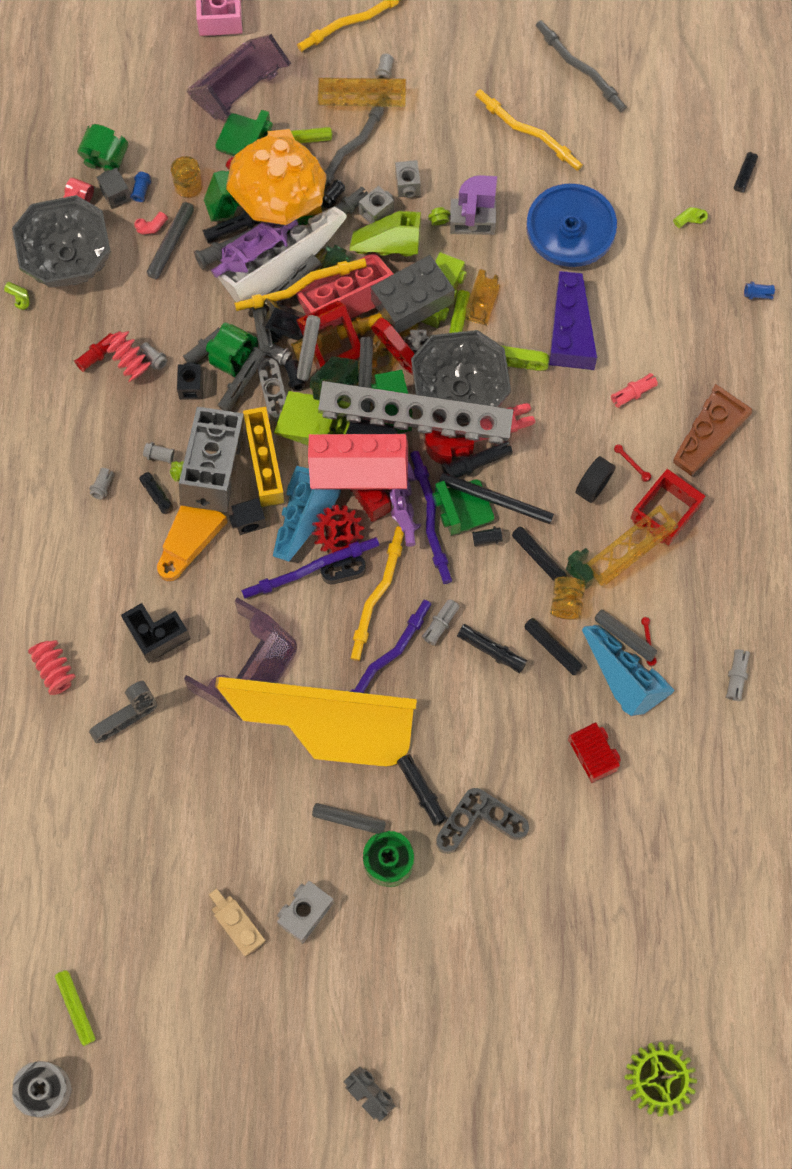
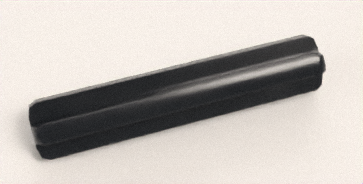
(538, 553)
(555, 648)

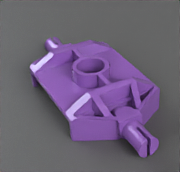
(251, 245)
(403, 510)

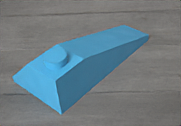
(301, 513)
(629, 681)

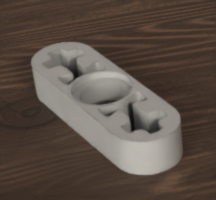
(265, 383)

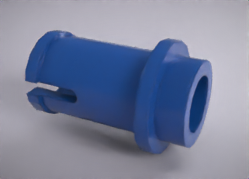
(140, 187)
(758, 291)

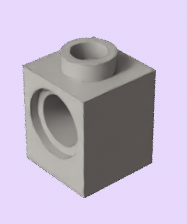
(407, 171)
(373, 213)

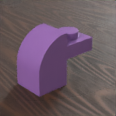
(476, 192)

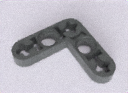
(140, 705)
(481, 811)

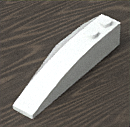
(277, 264)

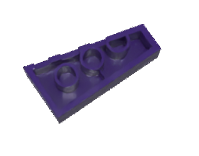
(572, 329)

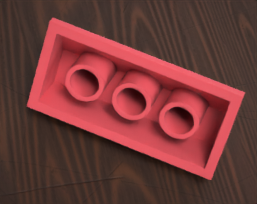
(349, 289)
(358, 461)

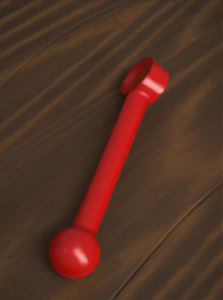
(645, 476)
(645, 621)

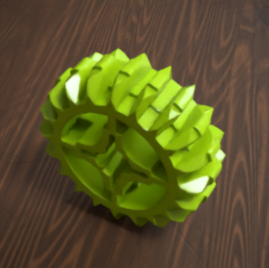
(656, 1067)

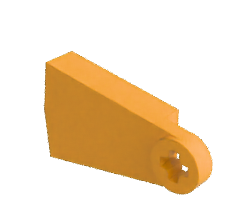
(187, 538)

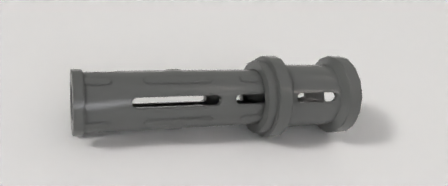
(214, 252)

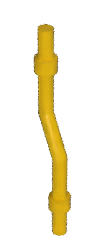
(318, 35)
(562, 152)
(341, 268)
(361, 635)

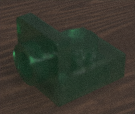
(334, 256)
(578, 569)

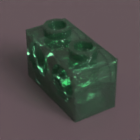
(335, 370)

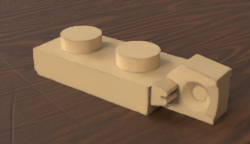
(236, 923)

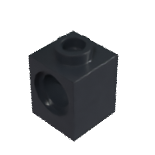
(190, 390)
(247, 516)

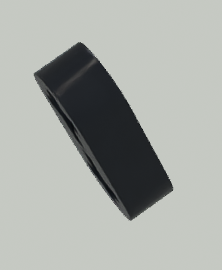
(345, 574)

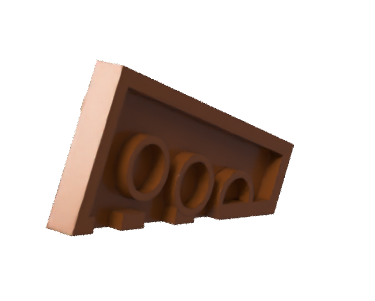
(715, 424)

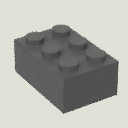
(412, 294)

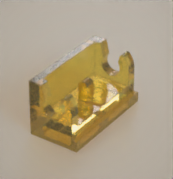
(482, 298)

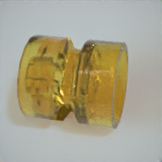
(186, 177)
(567, 598)

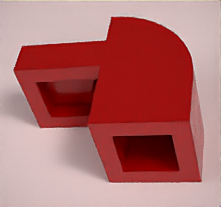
(442, 448)

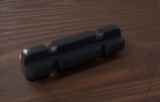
(745, 172)
(156, 492)

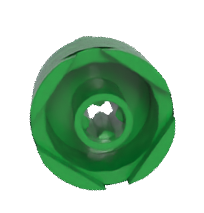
(102, 148)
(230, 348)
(383, 845)

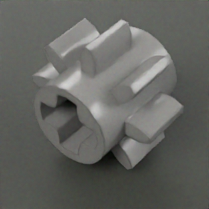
(416, 339)

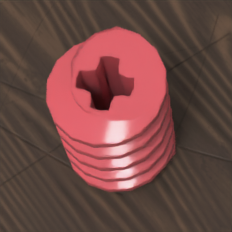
(126, 354)
(51, 666)

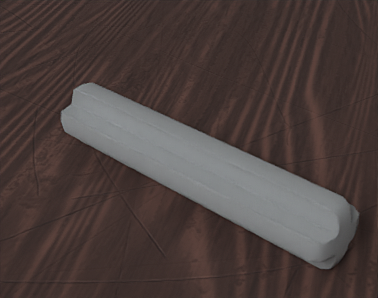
(308, 347)

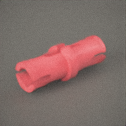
(634, 390)

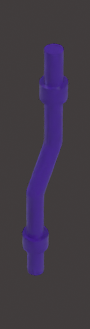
(355, 549)
(440, 559)
(414, 623)

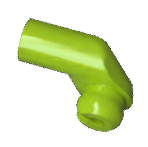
(691, 215)
(21, 295)

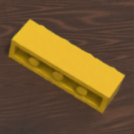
(263, 457)

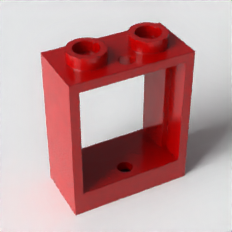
(327, 314)
(679, 489)

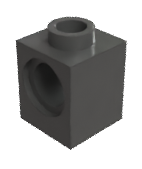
(113, 188)

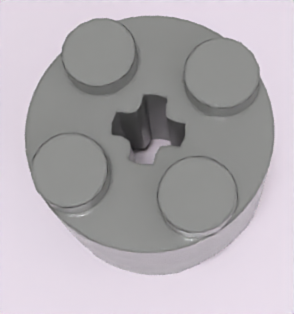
(26, 1089)

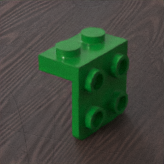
(242, 131)
(461, 510)

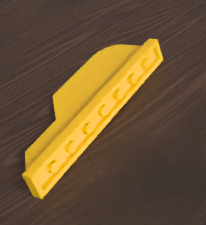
(327, 721)

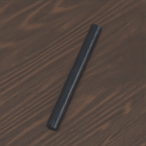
(497, 498)

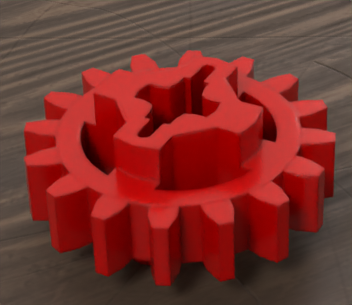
(330, 524)

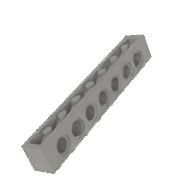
(500, 417)

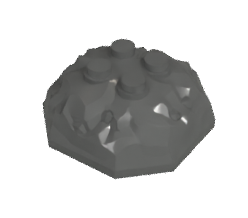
(61, 241)
(461, 369)

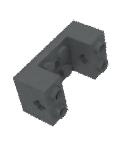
(206, 476)

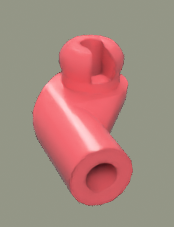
(151, 226)

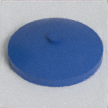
(571, 225)

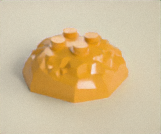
(276, 180)

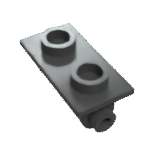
(379, 1101)

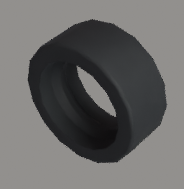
(595, 479)

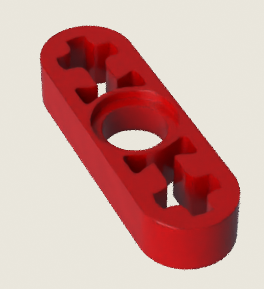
(394, 343)

